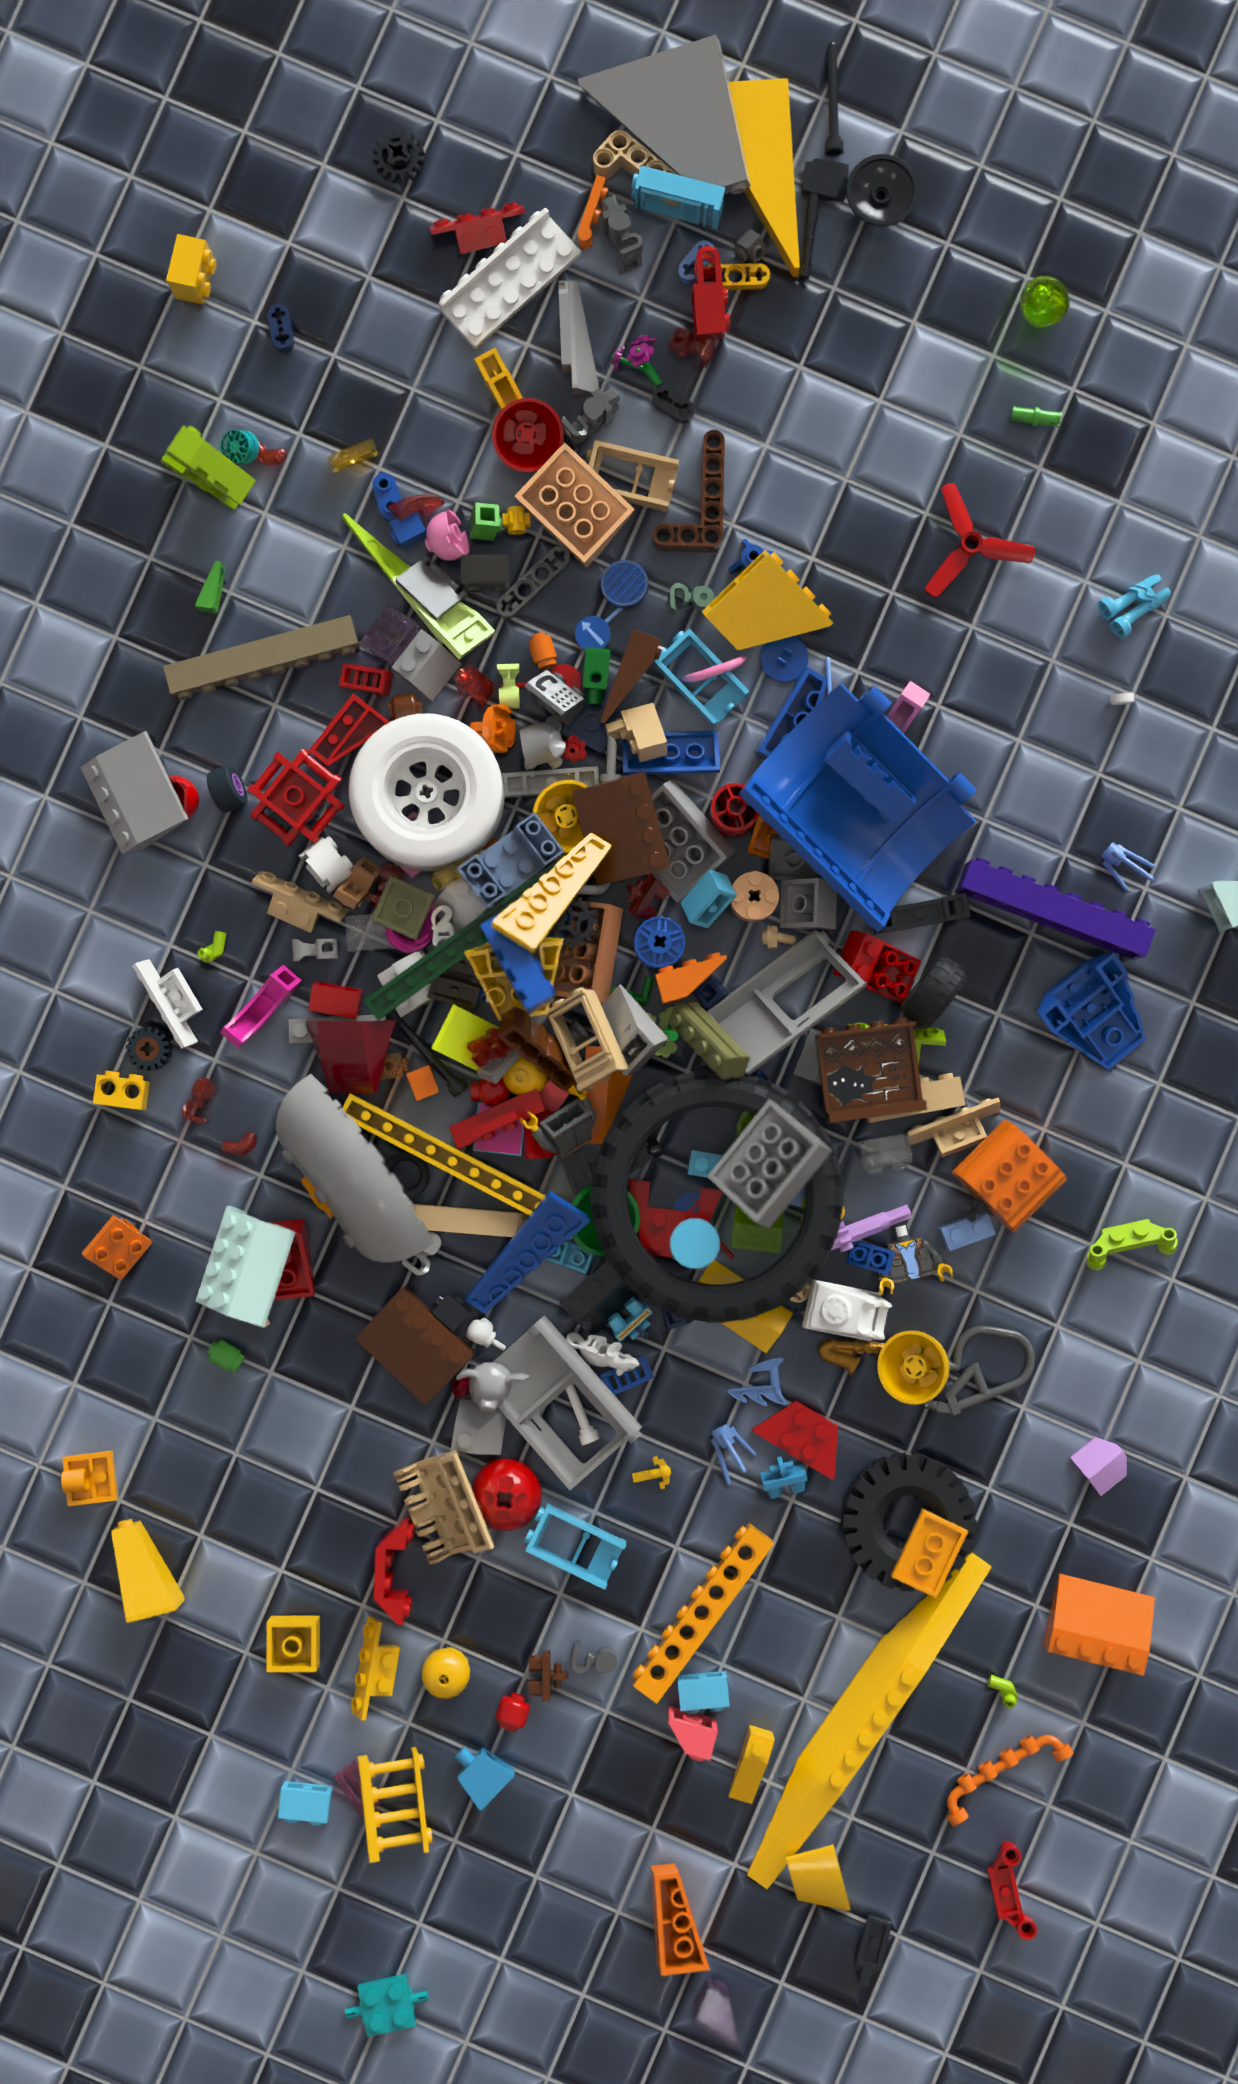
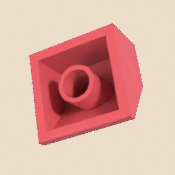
(694, 1732)

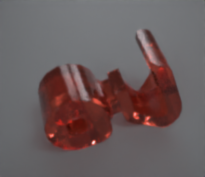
(683, 343)
(387, 871)
(202, 1090)

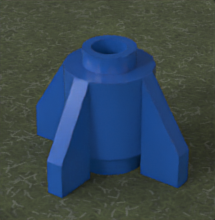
(748, 551)

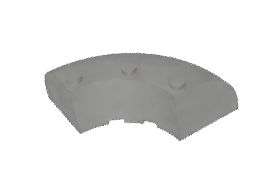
(348, 1175)

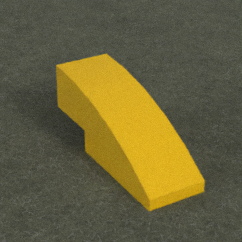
(497, 378)

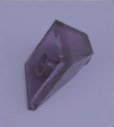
(715, 2013)

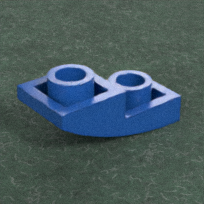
(871, 1257)

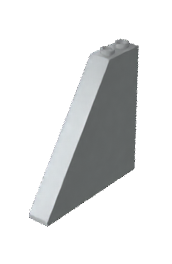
(679, 110)

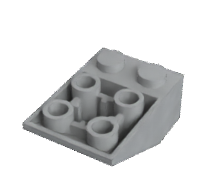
(633, 1029)

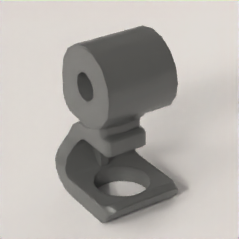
(603, 1661)

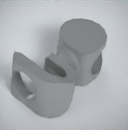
(322, 949)
(426, 1263)

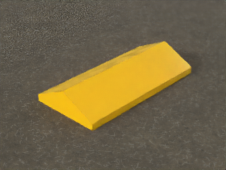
(760, 1330)

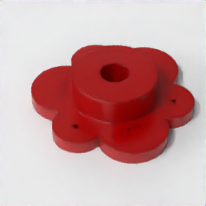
(579, 753)

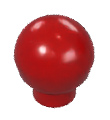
(489, 1093)

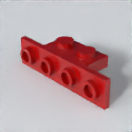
(480, 230)
(498, 1118)

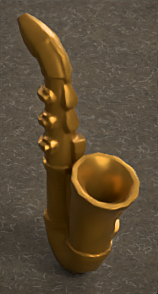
(841, 1352)

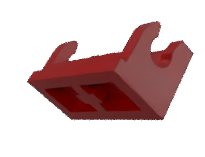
(335, 999)

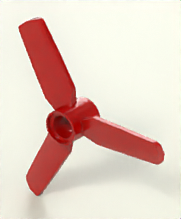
(989, 548)

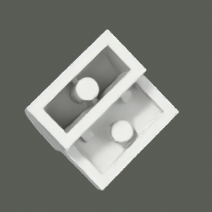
(398, 967)

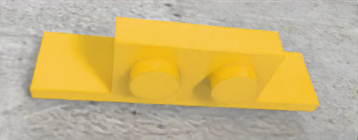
(375, 1670)

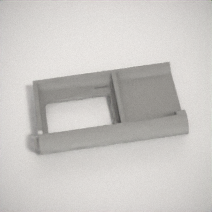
(755, 1018)
(551, 1369)

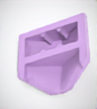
(1101, 1464)

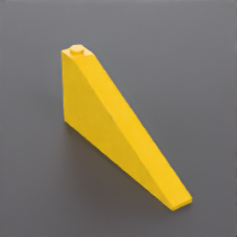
(766, 138)

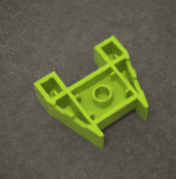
(207, 467)

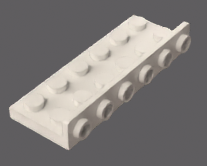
(508, 278)

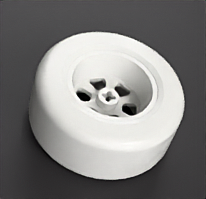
(388, 759)

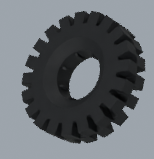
(888, 1481)

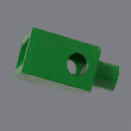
(596, 662)

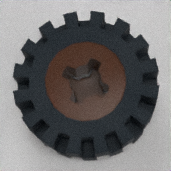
(158, 1048)

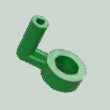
(642, 998)

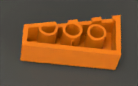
(675, 1930)

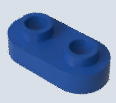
(386, 495)

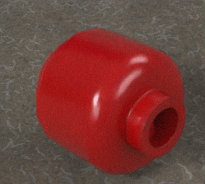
(512, 1712)

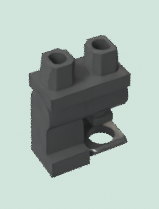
(618, 228)
(596, 412)

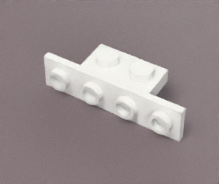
(172, 999)

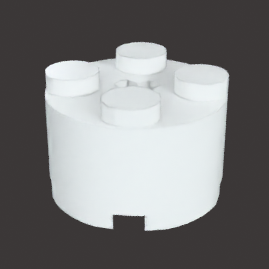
(327, 864)

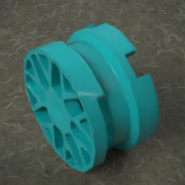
(241, 446)

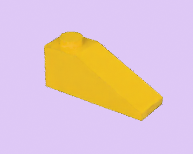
(751, 1764)

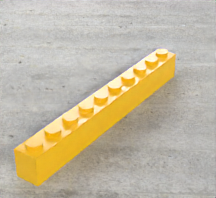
(442, 1155)

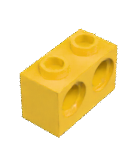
(121, 1095)

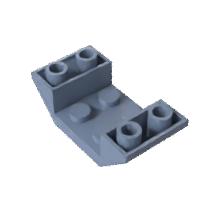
(511, 861)

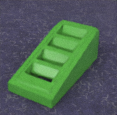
(211, 592)

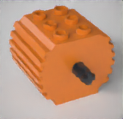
(1008, 1176)

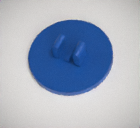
(784, 659)

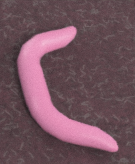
(714, 670)

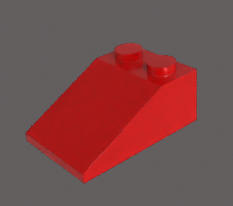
(297, 1274)

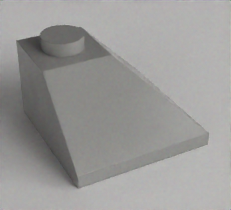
(478, 1430)

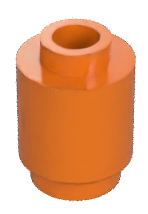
(542, 651)

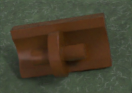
(542, 1663)

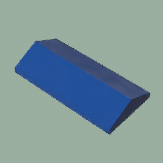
(685, 754)

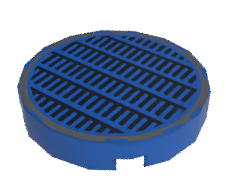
(624, 584)

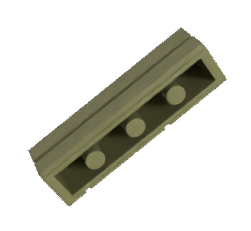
(709, 1040)

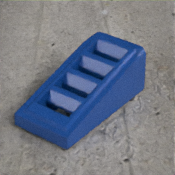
(622, 1387)

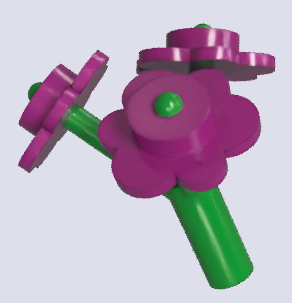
(639, 354)

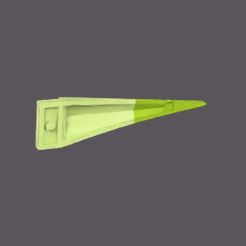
(458, 628)

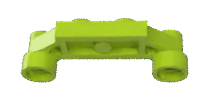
(1129, 1237)

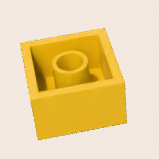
(191, 269)
(293, 1643)

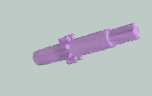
(869, 1226)

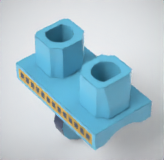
(634, 1323)

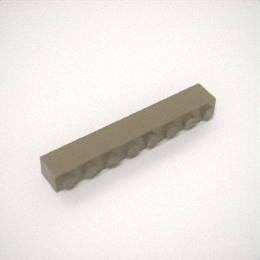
(261, 657)

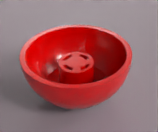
(535, 443)
(516, 1486)

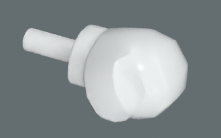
(482, 1333)

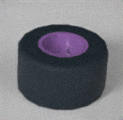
(227, 788)

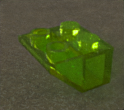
(754, 1236)

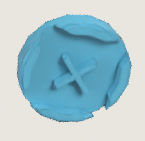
(694, 1243)

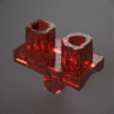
(643, 894)
(488, 1047)

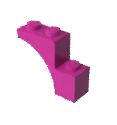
(261, 1007)

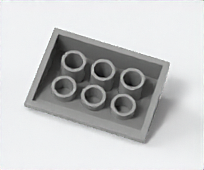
(134, 793)
(689, 841)
(769, 1164)

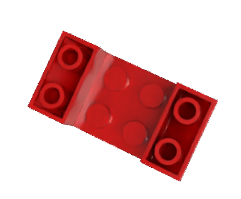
(393, 1601)

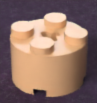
(753, 883)

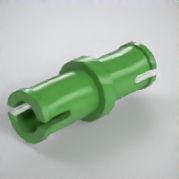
(1036, 416)

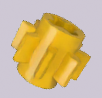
(516, 520)

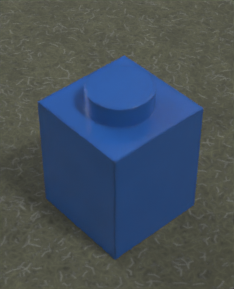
(407, 531)

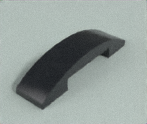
(927, 913)

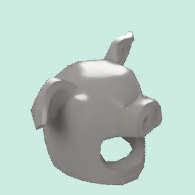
(542, 743)
(490, 1384)

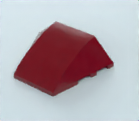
(352, 1053)

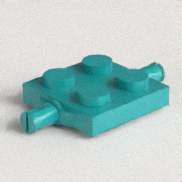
(387, 2005)

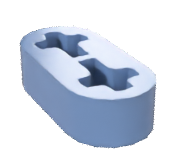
(689, 260)

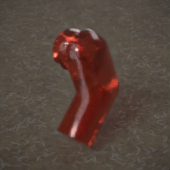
(271, 456)
(242, 1147)

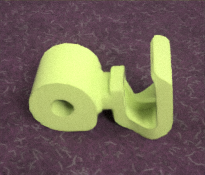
(509, 693)

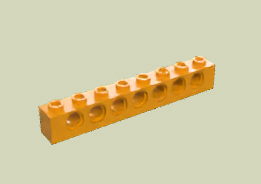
(656, 1686)

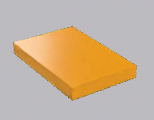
(929, 1553)

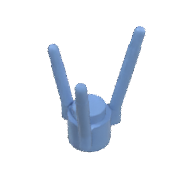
(1116, 854)
(724, 1437)

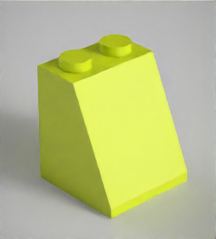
(457, 1032)

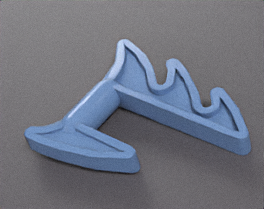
(770, 1391)

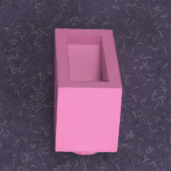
(907, 706)

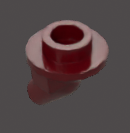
(462, 1389)

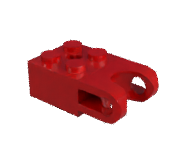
(709, 297)

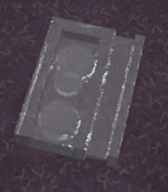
(365, 934)

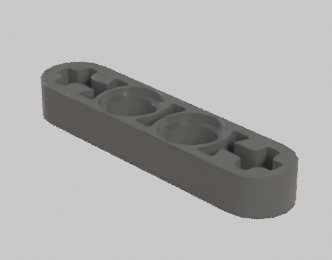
(535, 584)

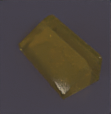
(353, 455)

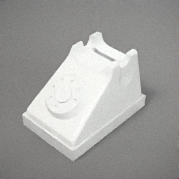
(845, 1311)

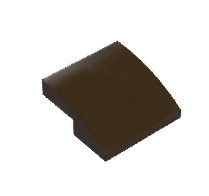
(457, 986)

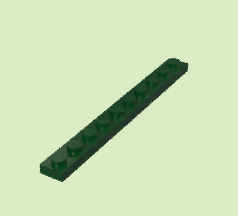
(442, 957)

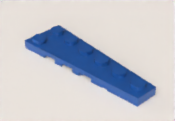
(536, 1239)

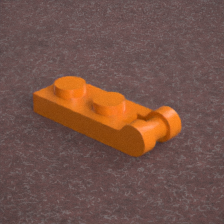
(592, 213)

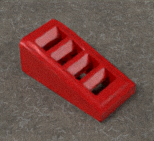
(385, 681)

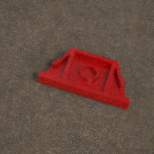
(803, 1436)

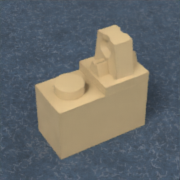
(641, 730)

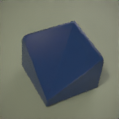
(710, 992)

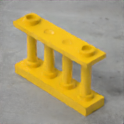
(371, 1795)

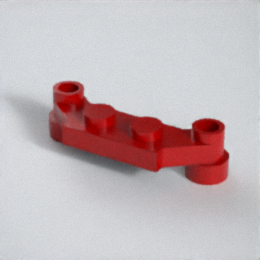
(1006, 1892)

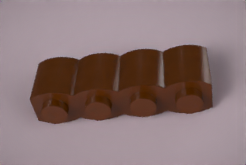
(536, 1046)

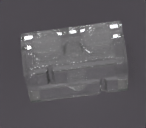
(885, 1152)

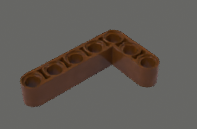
(708, 503)

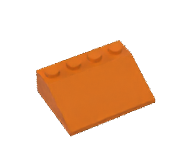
(1100, 1624)

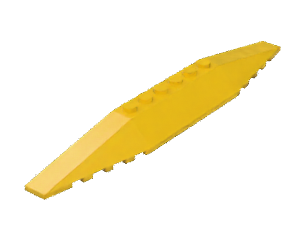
(862, 1718)

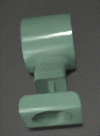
(699, 597)

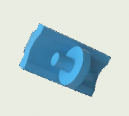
(783, 1475)

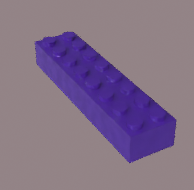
(1054, 909)

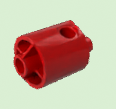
(731, 813)

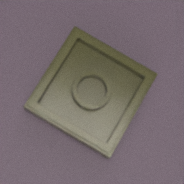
(403, 907)

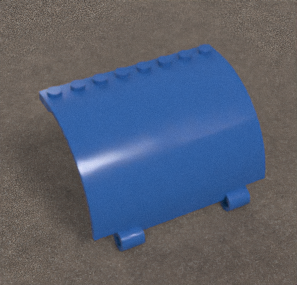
(831, 822)

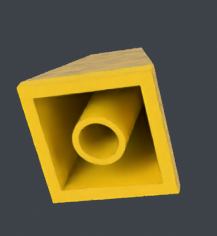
(143, 1576)

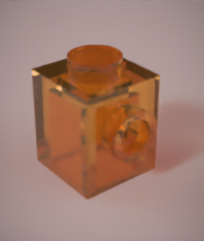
(395, 1066)

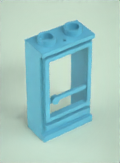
(698, 199)
(721, 703)
(603, 1560)

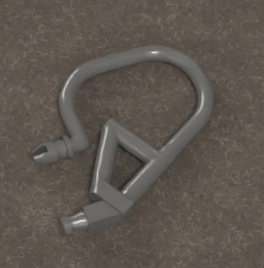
(952, 1405)

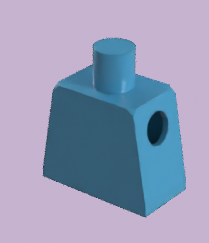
(482, 1775)

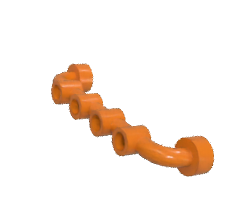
(989, 1771)

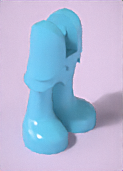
(1138, 593)

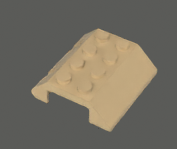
(447, 1504)

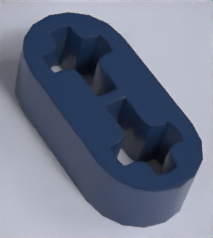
(275, 328)

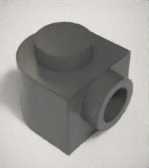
(750, 247)

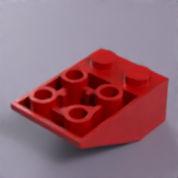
(880, 965)

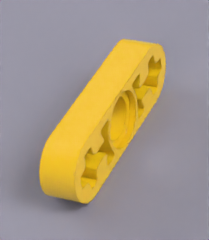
(742, 268)

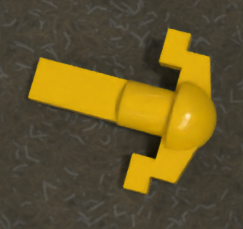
(664, 1472)

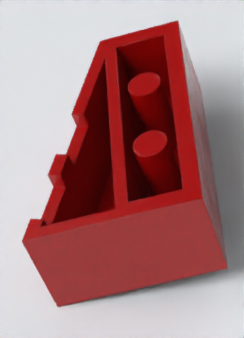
(347, 731)

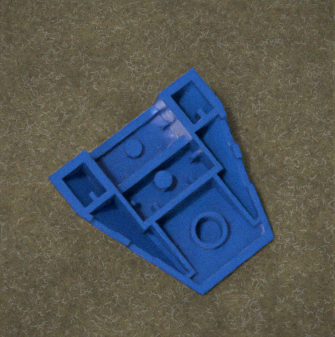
(1095, 1010)

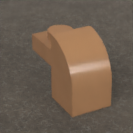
(359, 884)

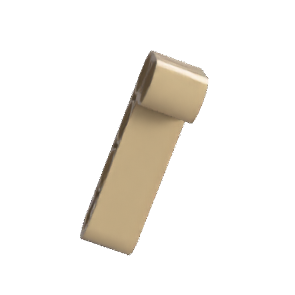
(624, 158)

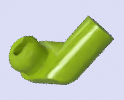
(214, 950)
(1006, 1690)

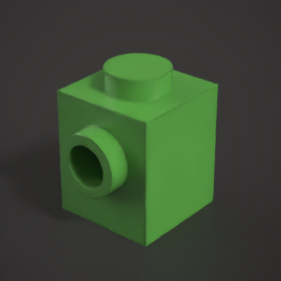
(485, 521)

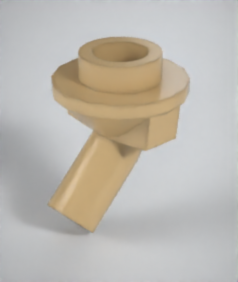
(772, 937)

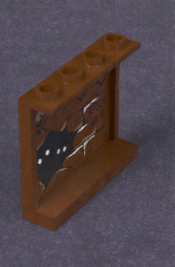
(869, 1071)

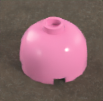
(445, 537)

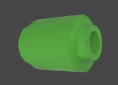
(225, 1356)

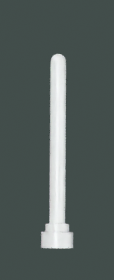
(587, 1432)

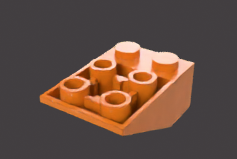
(681, 982)

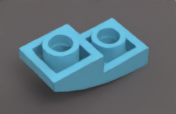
(573, 1257)

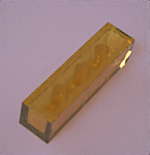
(449, 873)

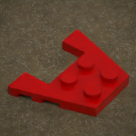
(659, 1223)

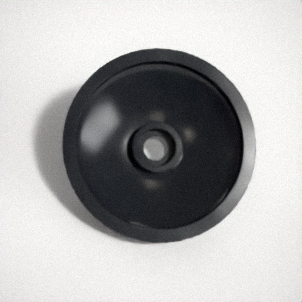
(886, 177)

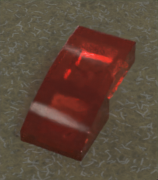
(422, 504)

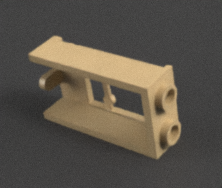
(662, 480)
(600, 1065)

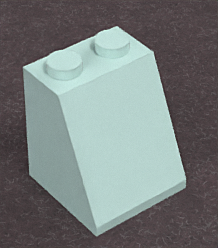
(1222, 903)

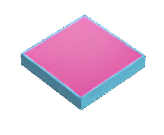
(504, 1142)

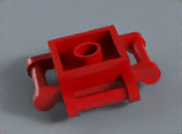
(295, 797)

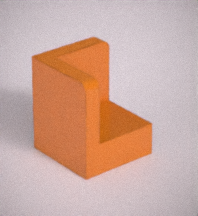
(423, 1082)

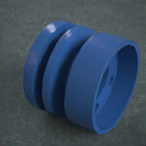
(658, 957)

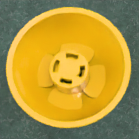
(548, 807)
(901, 1367)

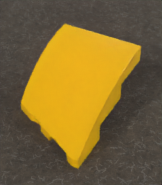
(818, 1878)

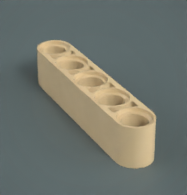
(470, 1220)

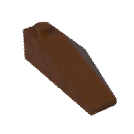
(636, 660)

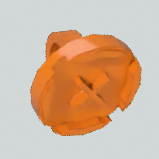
(496, 728)

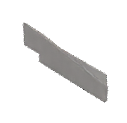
(575, 341)

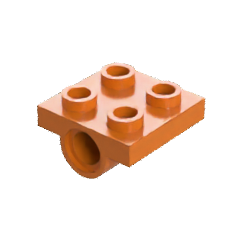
(117, 1247)

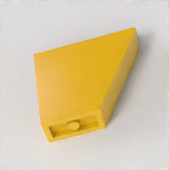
(765, 605)

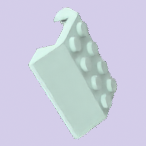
(245, 1267)

